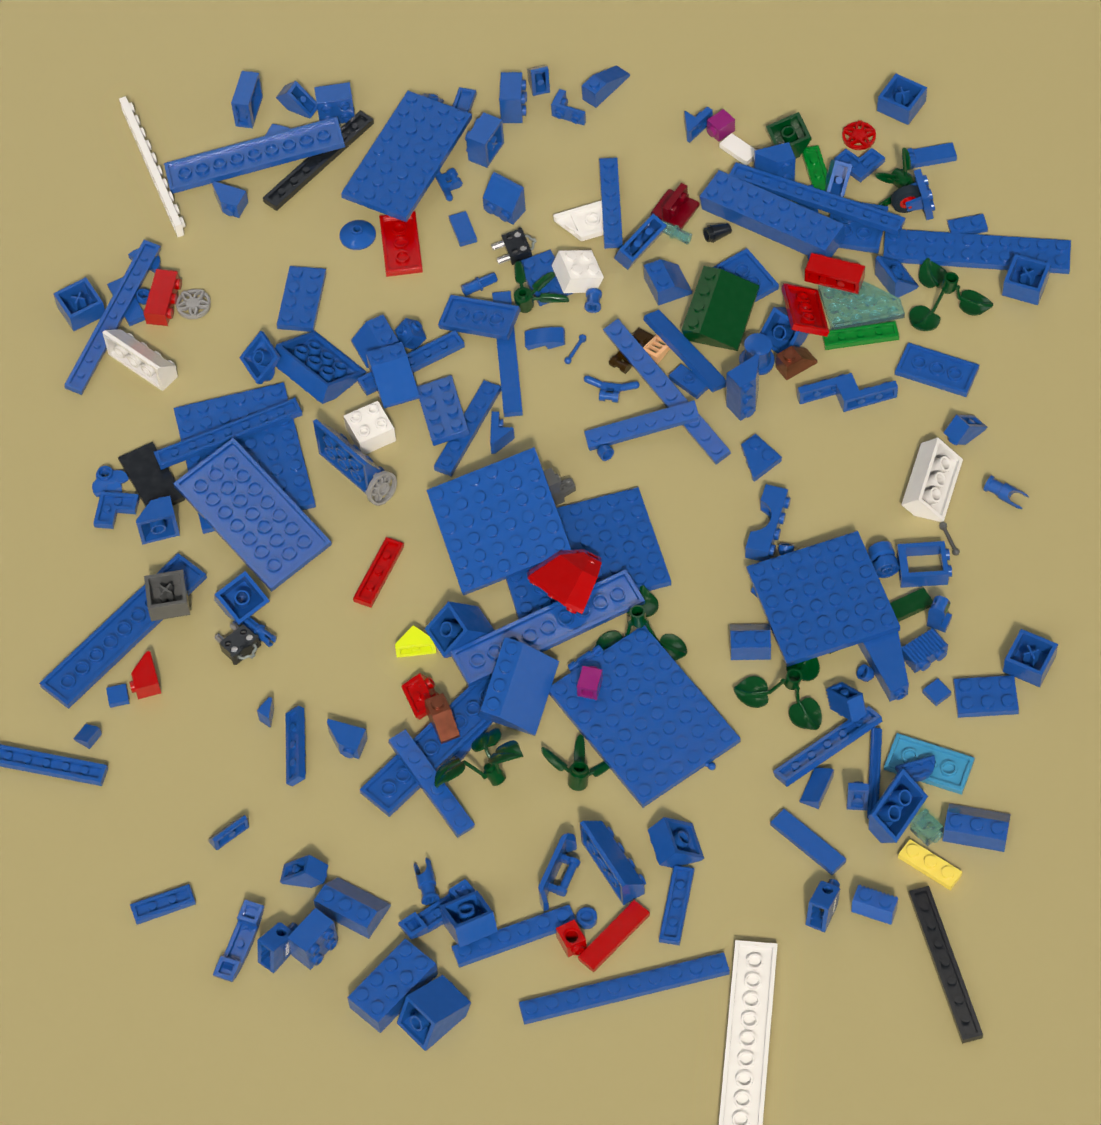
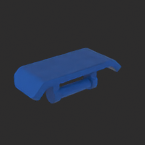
(566, 844)

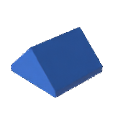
(894, 276)

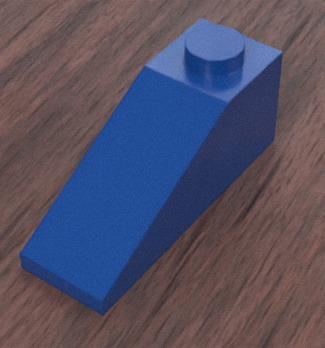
(603, 84)

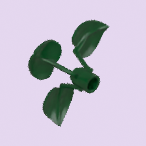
(934, 275)
(671, 643)
(805, 713)
(492, 771)

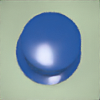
(760, 345)

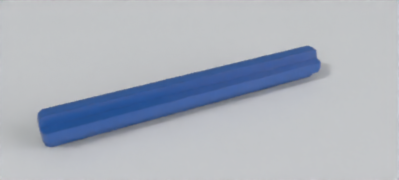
(874, 768)

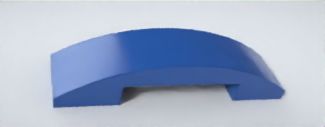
(430, 918)
(240, 942)

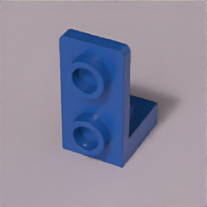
(562, 111)

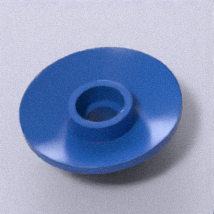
(357, 240)

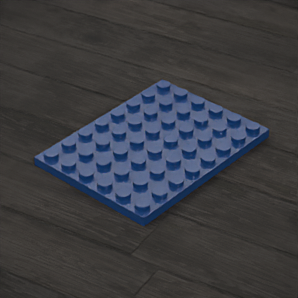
(273, 449)
(613, 529)
(647, 717)

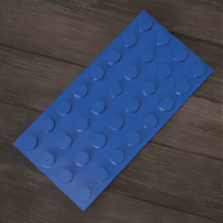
(406, 156)
(252, 514)

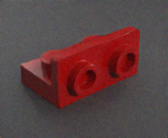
(418, 690)

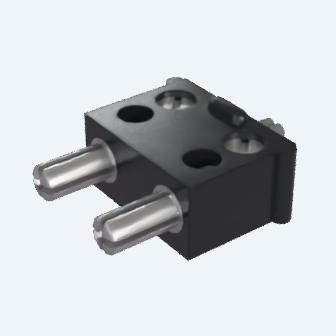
(515, 245)
(239, 643)

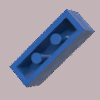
(640, 241)

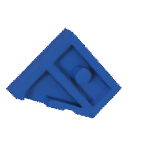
(759, 456)

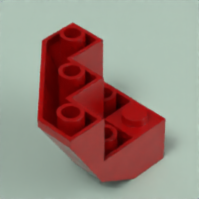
(567, 577)

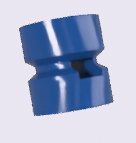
(883, 559)

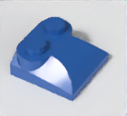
(260, 358)

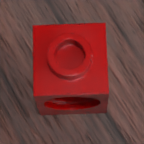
(568, 931)

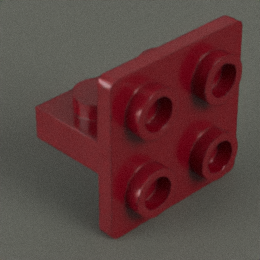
(676, 206)

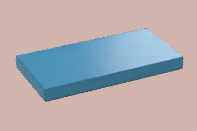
(950, 767)

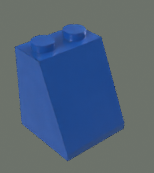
(457, 626)
(432, 1011)

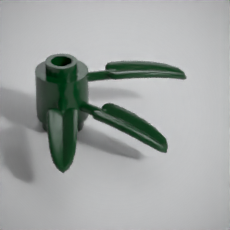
(898, 177)
(524, 296)
(578, 771)

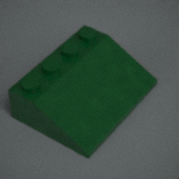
(720, 309)

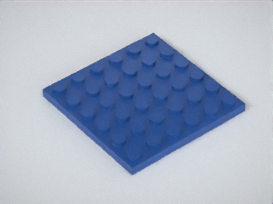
(498, 520)
(822, 598)

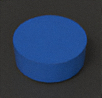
(586, 918)

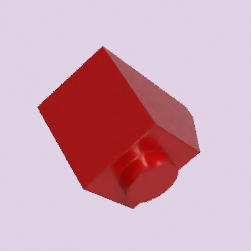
(145, 678)

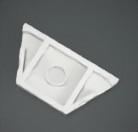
(582, 222)

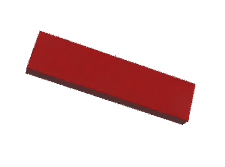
(378, 572)
(613, 936)

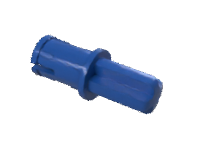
(478, 284)
(260, 630)

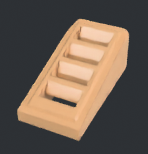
(660, 353)

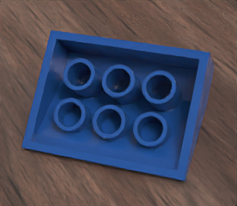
(317, 366)
(345, 456)
(518, 687)

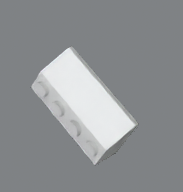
(140, 358)
(932, 480)

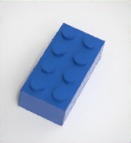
(385, 989)

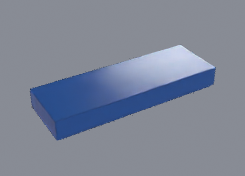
(135, 313)
(163, 904)

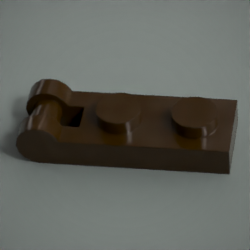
(616, 361)

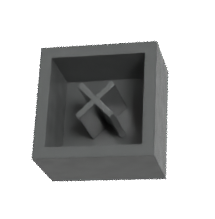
(167, 595)

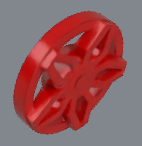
(859, 135)

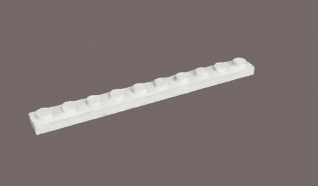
(155, 171)

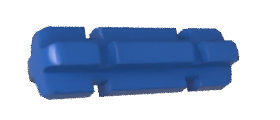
(597, 651)

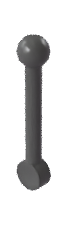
(943, 526)

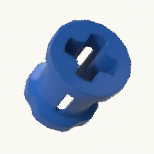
(593, 300)

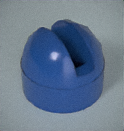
(140, 294)
(605, 452)
(785, 548)
(865, 673)

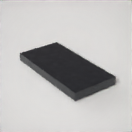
(147, 476)

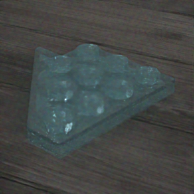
(861, 309)

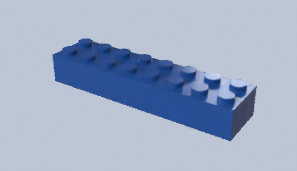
(772, 216)

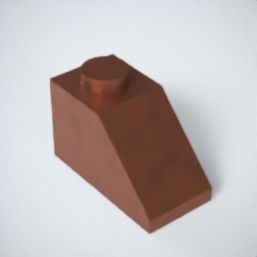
(794, 361)
(441, 718)

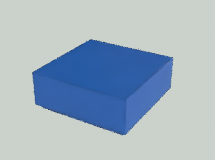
(936, 692)
(117, 695)

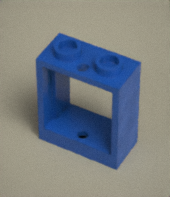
(247, 99)
(928, 578)

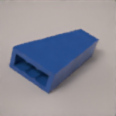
(887, 661)

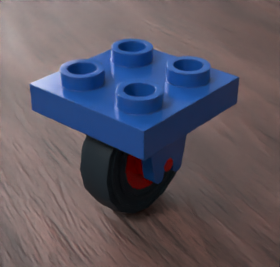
(914, 196)

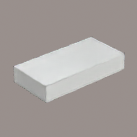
(738, 149)

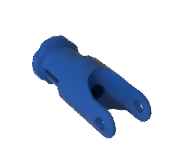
(1003, 491)
(426, 883)

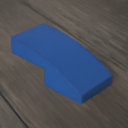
(549, 337)

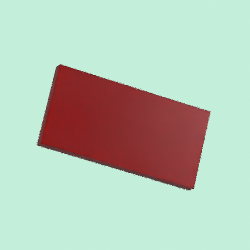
(400, 245)
(805, 310)

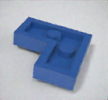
(862, 166)
(112, 503)

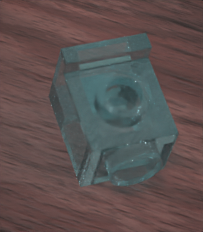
(925, 834)

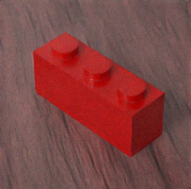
(834, 273)
(162, 297)

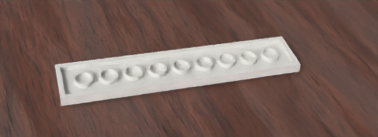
(748, 1033)

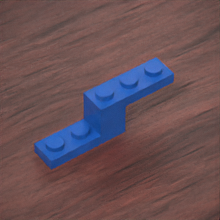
(847, 392)

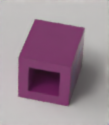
(720, 125)
(589, 682)

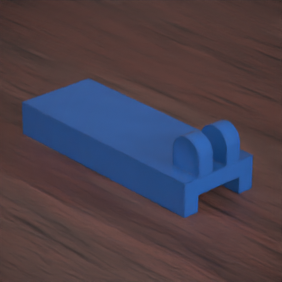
(932, 155)

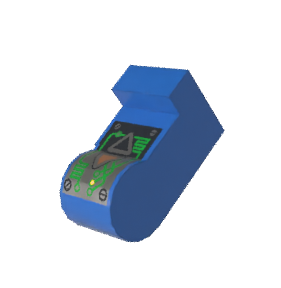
(937, 614)

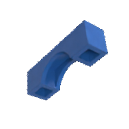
(761, 542)

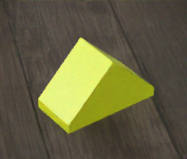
(414, 643)

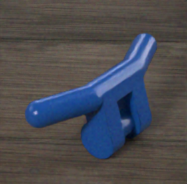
(446, 187)
(607, 386)

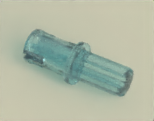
(677, 233)

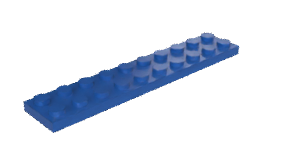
(254, 155)
(975, 250)
(549, 626)
(111, 641)
(394, 782)

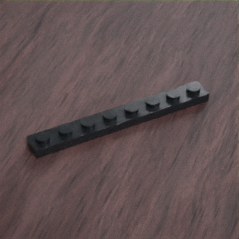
(315, 164)
(945, 964)

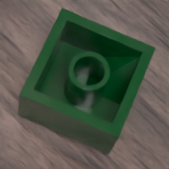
(791, 130)

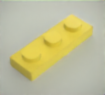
(930, 864)

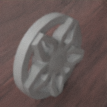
(193, 304)
(381, 488)

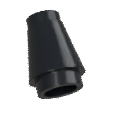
(715, 232)

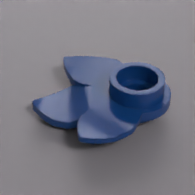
(110, 483)

